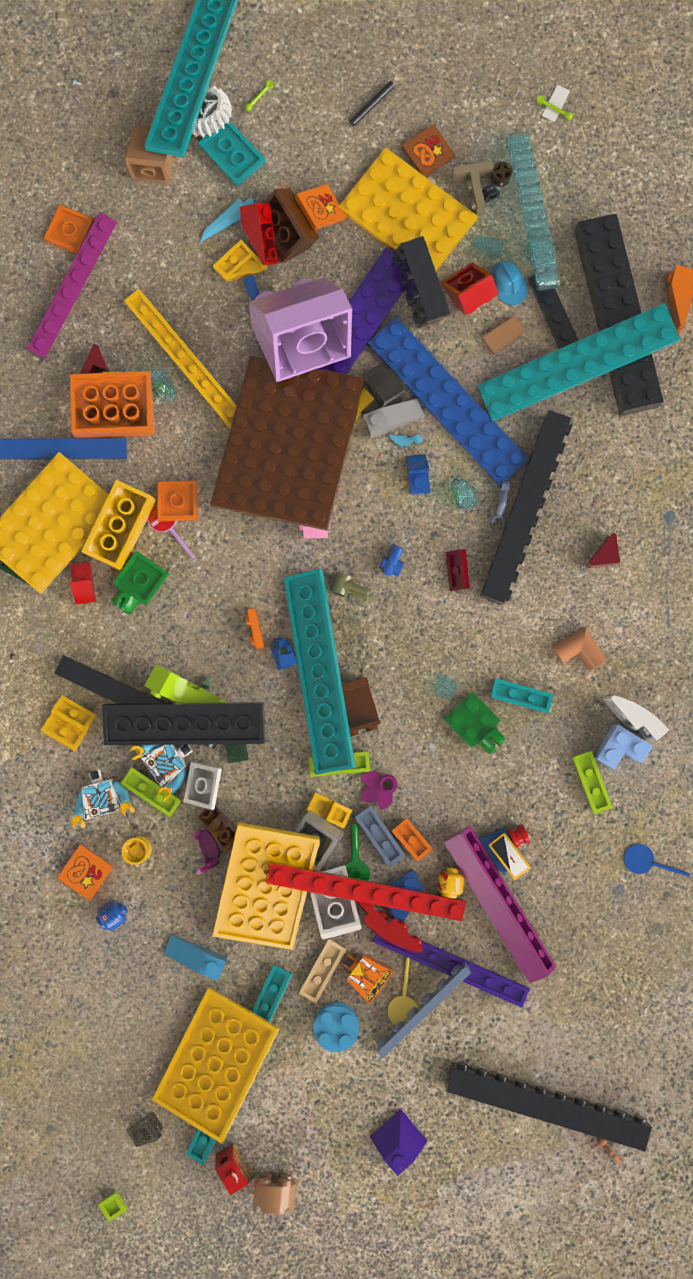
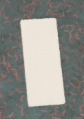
(557, 99)

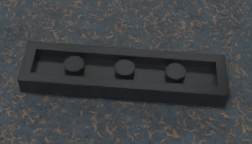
(554, 315)

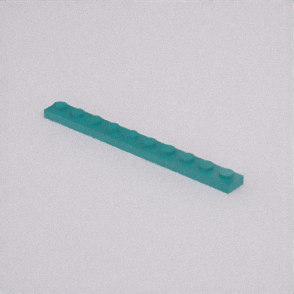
(265, 1007)

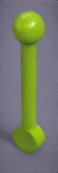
(269, 85)
(541, 100)

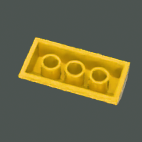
(118, 525)

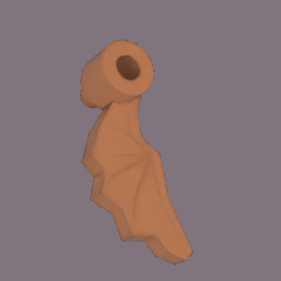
(604, 1143)

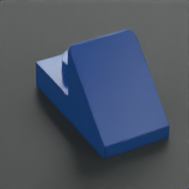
(418, 474)

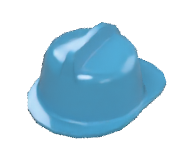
(509, 283)

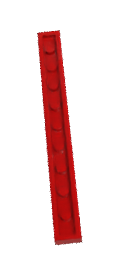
(365, 891)

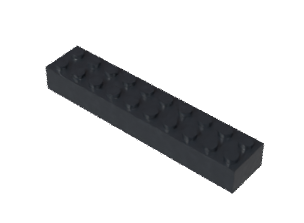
(615, 301)

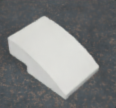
(636, 717)

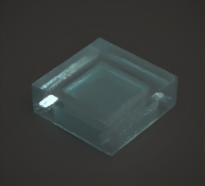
(445, 687)

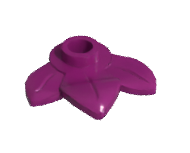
(375, 789)

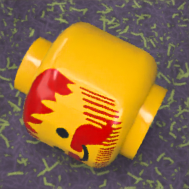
(450, 883)

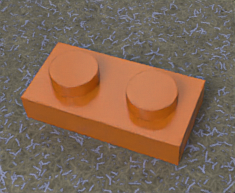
(253, 622)
(412, 839)

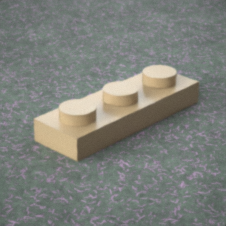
(322, 970)

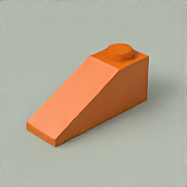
(680, 294)

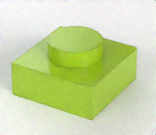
(112, 1206)

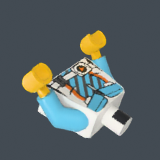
(165, 764)
(100, 799)

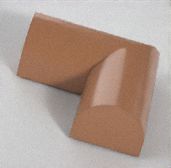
(582, 644)

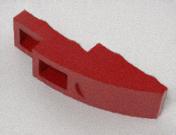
(392, 932)

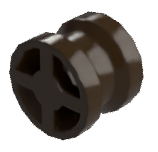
(503, 169)

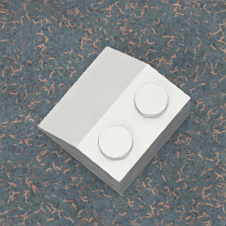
(202, 785)

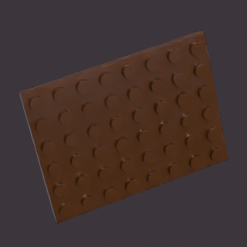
(288, 445)

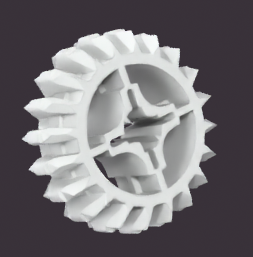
(213, 113)

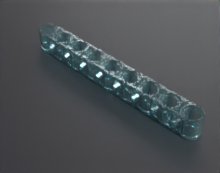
(533, 211)

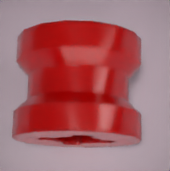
(518, 835)

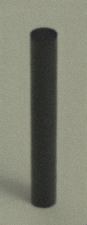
(372, 103)

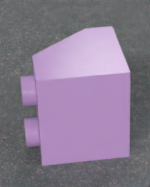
(302, 327)

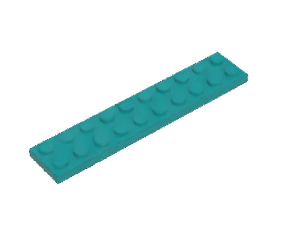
(190, 77)
(579, 362)
(319, 672)

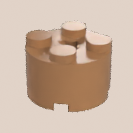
(274, 1193)

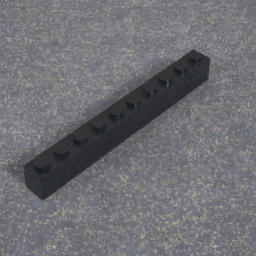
(525, 507)
(548, 1106)

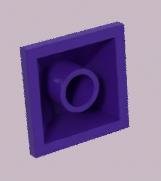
(398, 1142)

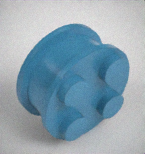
(336, 1027)

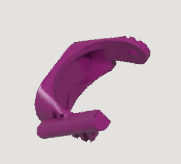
(209, 849)

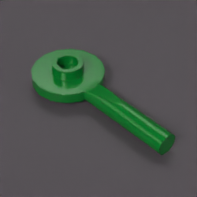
(356, 867)

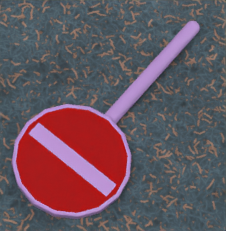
(166, 526)

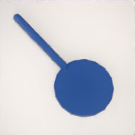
(640, 860)

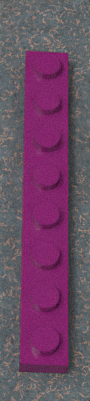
(71, 285)

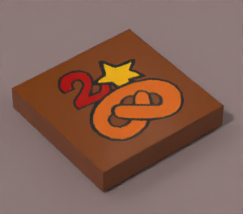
(428, 151)

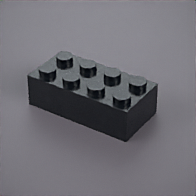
(420, 282)

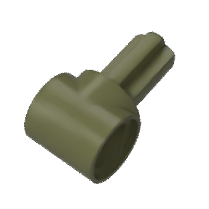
(344, 585)

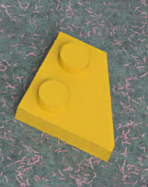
(238, 263)

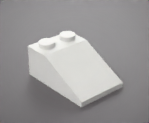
(335, 914)

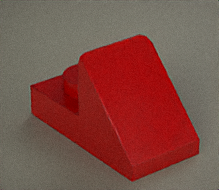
(82, 583)

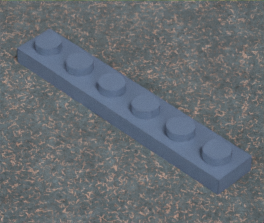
(417, 1014)

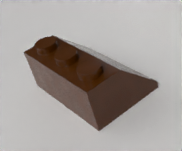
(290, 226)

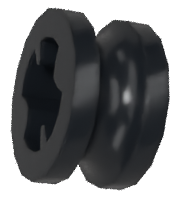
(490, 192)

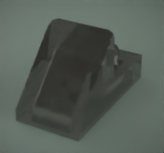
(145, 1130)

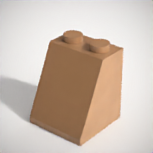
(146, 164)

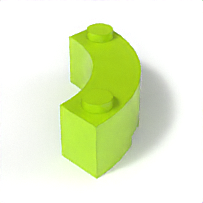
(167, 684)

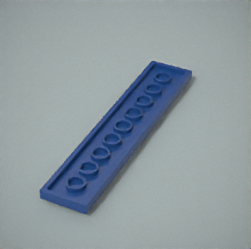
(448, 401)

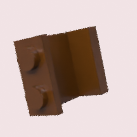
(360, 706)

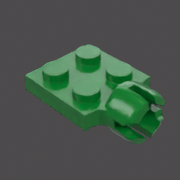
(137, 583)
(475, 724)

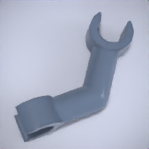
(504, 490)

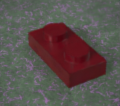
(457, 570)

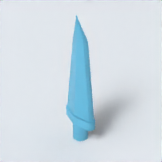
(226, 219)

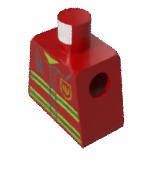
(233, 1171)

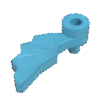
(405, 441)

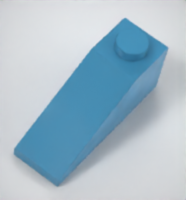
(195, 957)

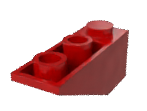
(259, 229)

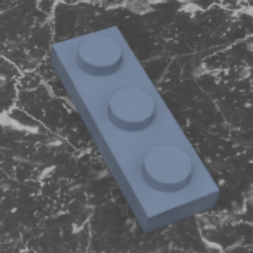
(380, 836)

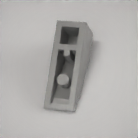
(392, 417)

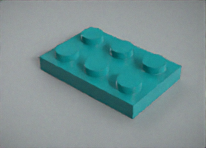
(232, 153)

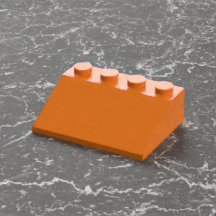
(112, 405)

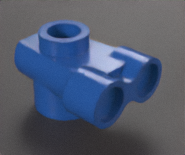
(391, 564)

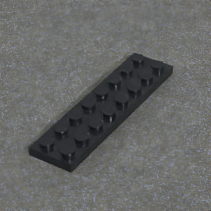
(183, 723)

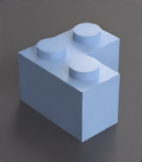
(620, 743)

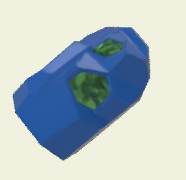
(283, 653)

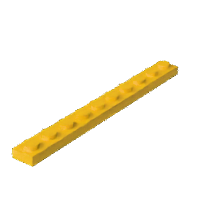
(182, 356)

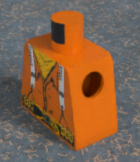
(367, 975)

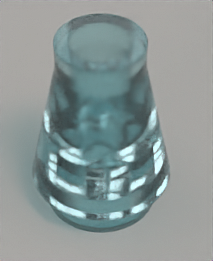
(488, 245)

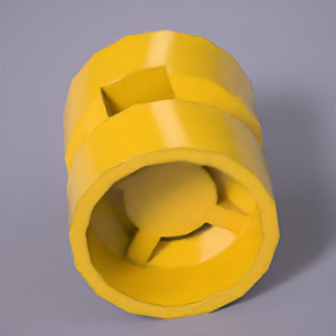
(136, 850)

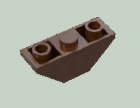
(219, 826)

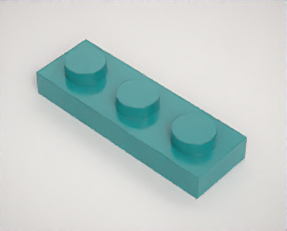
(521, 695)

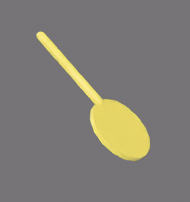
(402, 1004)

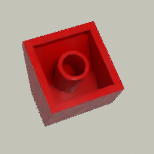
(470, 288)

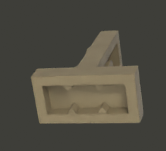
(471, 174)

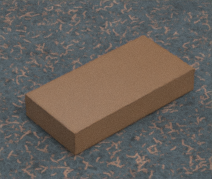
(503, 335)

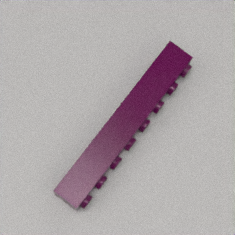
(500, 905)

